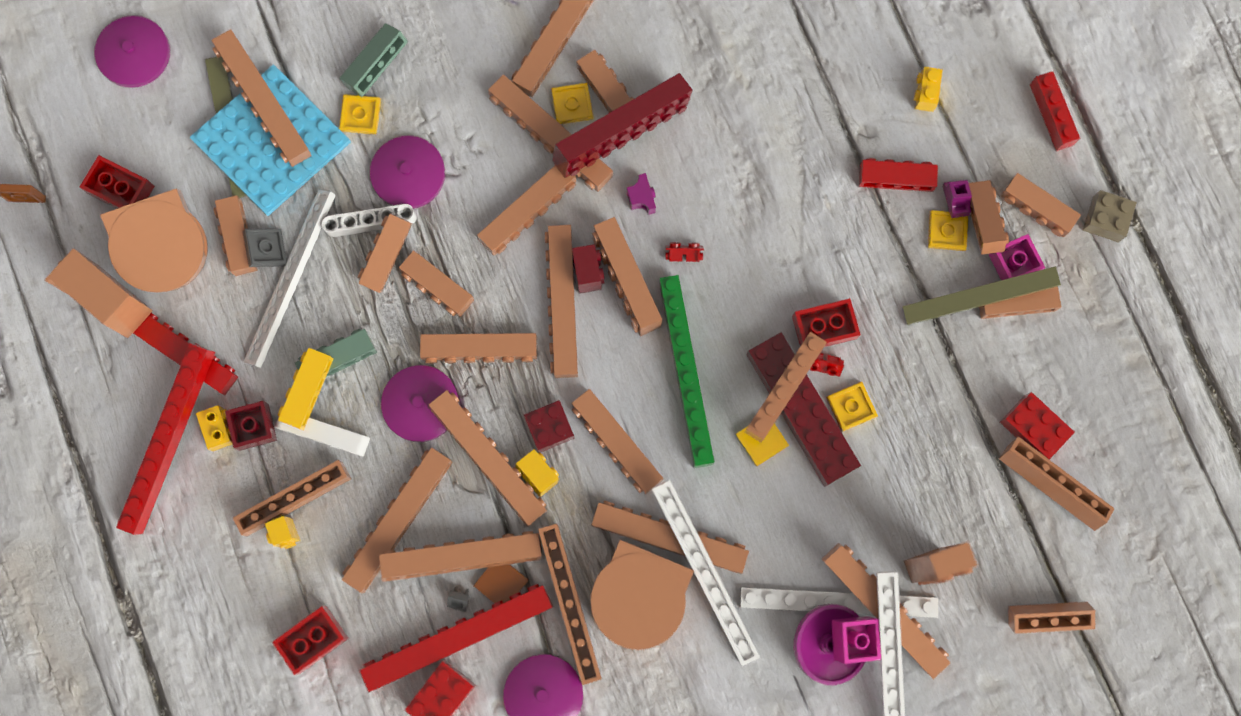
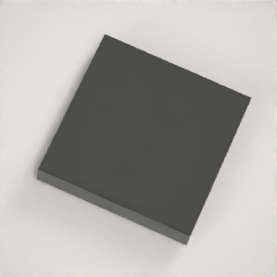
(264, 247)

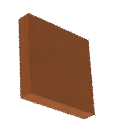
(21, 193)
(500, 583)

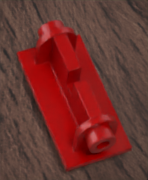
(676, 251)
(832, 365)

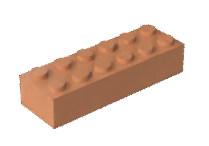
(627, 277)
(941, 564)

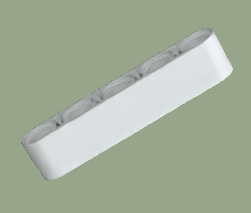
(360, 217)
(329, 435)

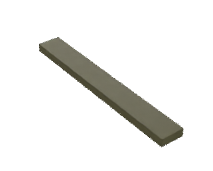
(221, 97)
(982, 295)

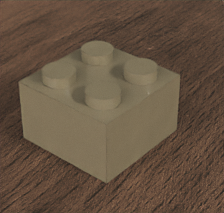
(1109, 216)

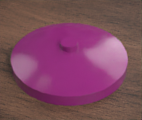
(132, 51)
(407, 171)
(407, 401)
(815, 646)
(543, 688)

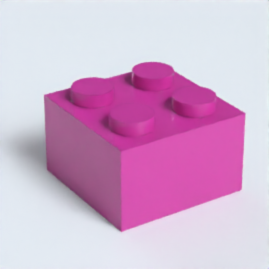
(1018, 259)
(856, 639)

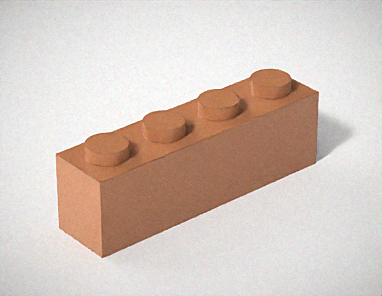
(603, 81)
(1040, 205)
(986, 218)
(231, 227)
(385, 252)
(436, 283)
(1032, 303)
(1051, 617)

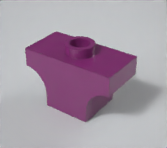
(642, 195)
(958, 198)

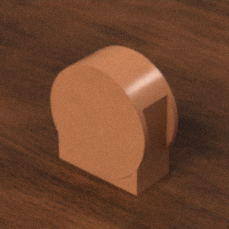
(156, 242)
(639, 597)

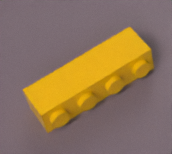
(305, 389)

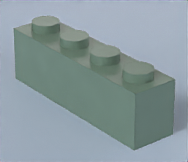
(373, 59)
(347, 350)

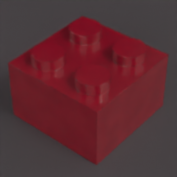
(587, 268)
(251, 425)
(549, 426)

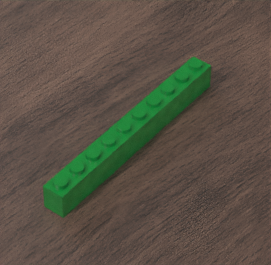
(686, 371)

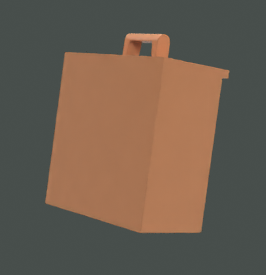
(99, 293)

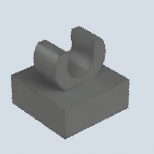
(458, 600)

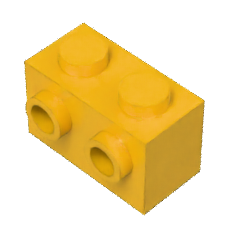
(928, 89)
(214, 428)
(537, 472)
(282, 532)

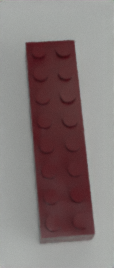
(622, 125)
(805, 413)

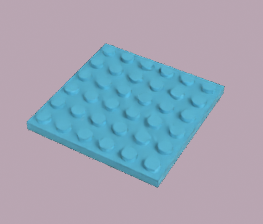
(248, 156)

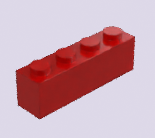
(1054, 111)
(898, 175)

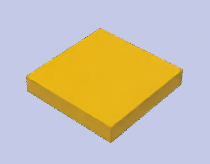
(572, 103)
(360, 114)
(947, 232)
(852, 406)
(761, 452)

